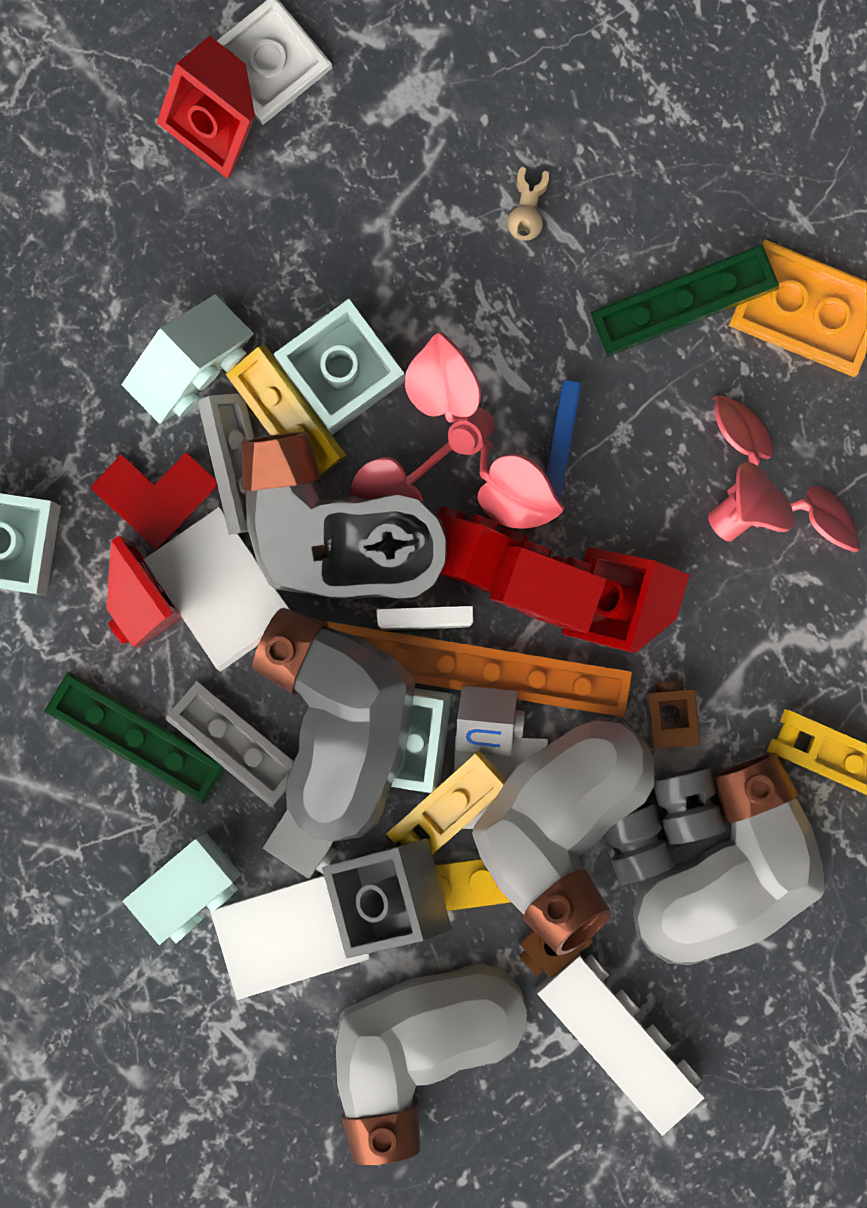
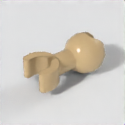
(526, 215)

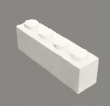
(620, 1043)

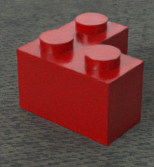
(475, 548)
(548, 588)

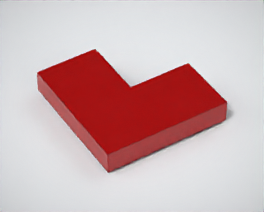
(159, 508)

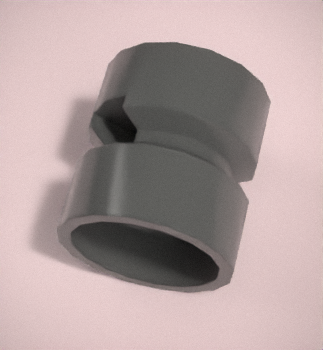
(692, 822)
(637, 847)

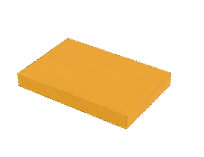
(812, 314)

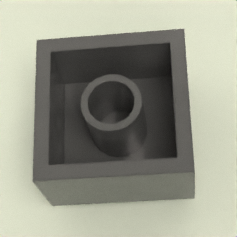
(387, 898)

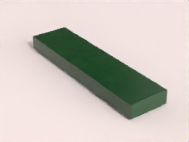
(685, 300)
(134, 737)

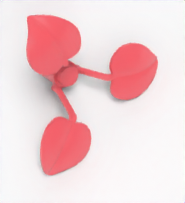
(442, 383)
(754, 496)

